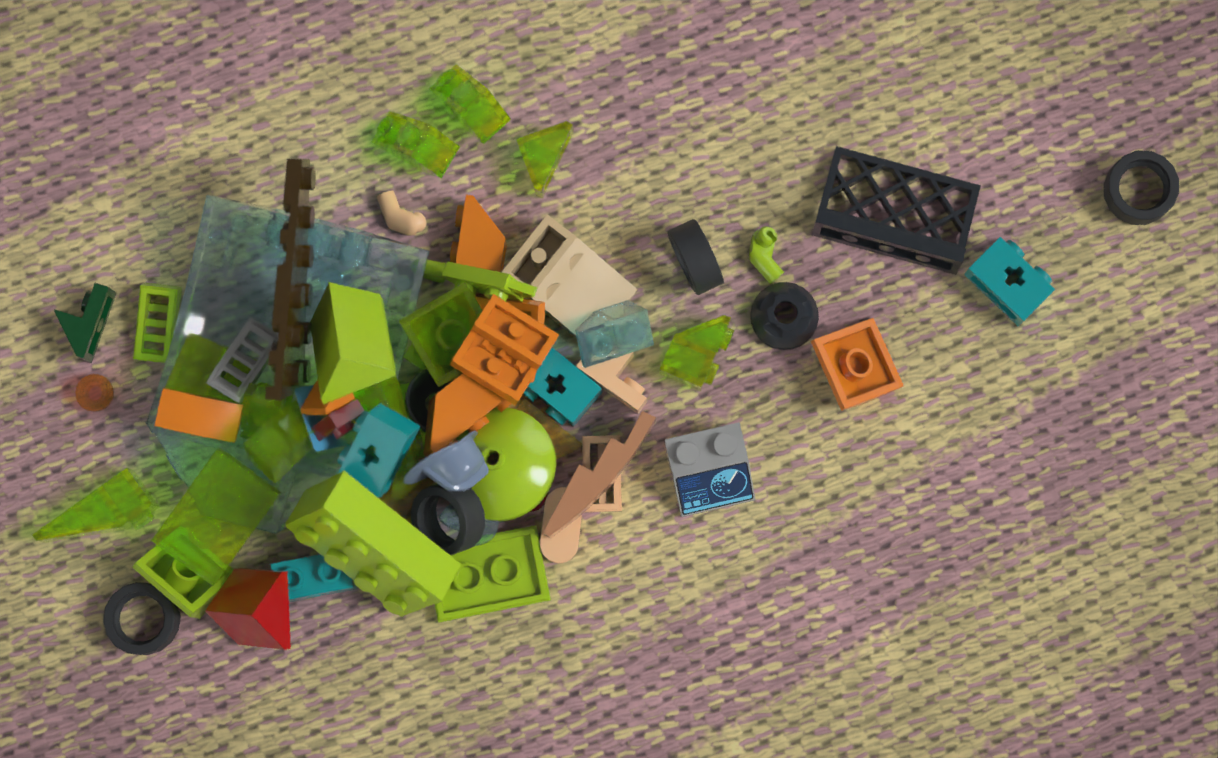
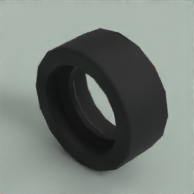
(1161, 167)
(695, 257)
(469, 512)
(112, 619)

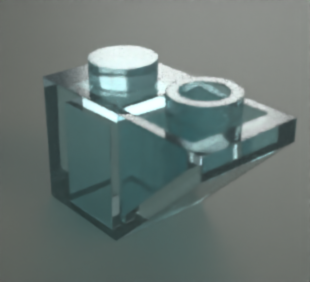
(613, 333)

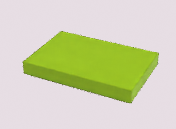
(497, 576)

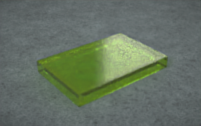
(216, 516)

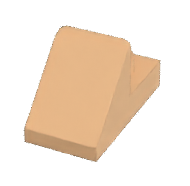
(607, 375)

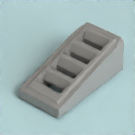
(234, 352)

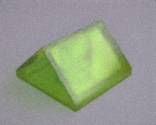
(441, 329)

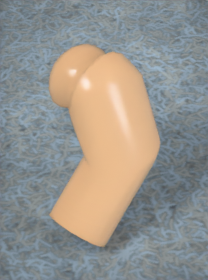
(399, 219)

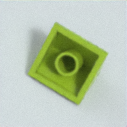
(178, 582)

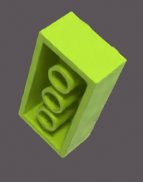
(372, 545)

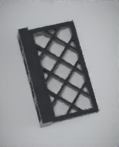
(890, 240)

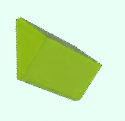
(350, 341)

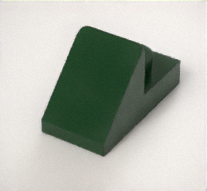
(86, 332)

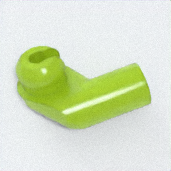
(761, 253)

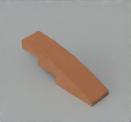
(589, 485)

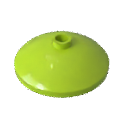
(523, 468)

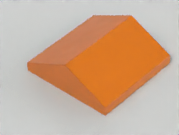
(857, 364)

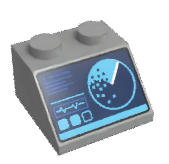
(710, 469)

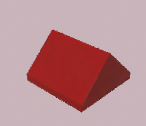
(254, 608)

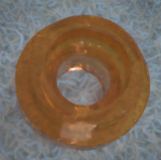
(84, 387)

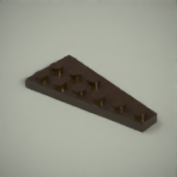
(291, 285)

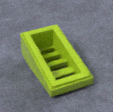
(144, 306)

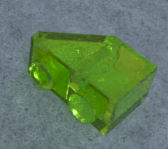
(470, 103)
(415, 143)
(693, 353)

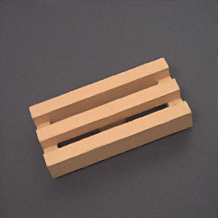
(602, 506)

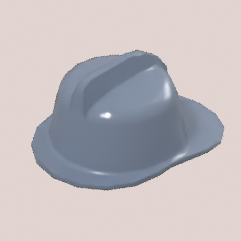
(452, 467)

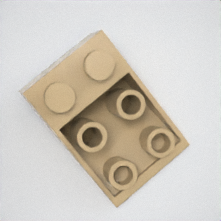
(567, 275)

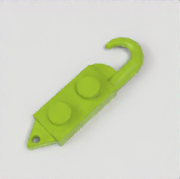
(479, 280)

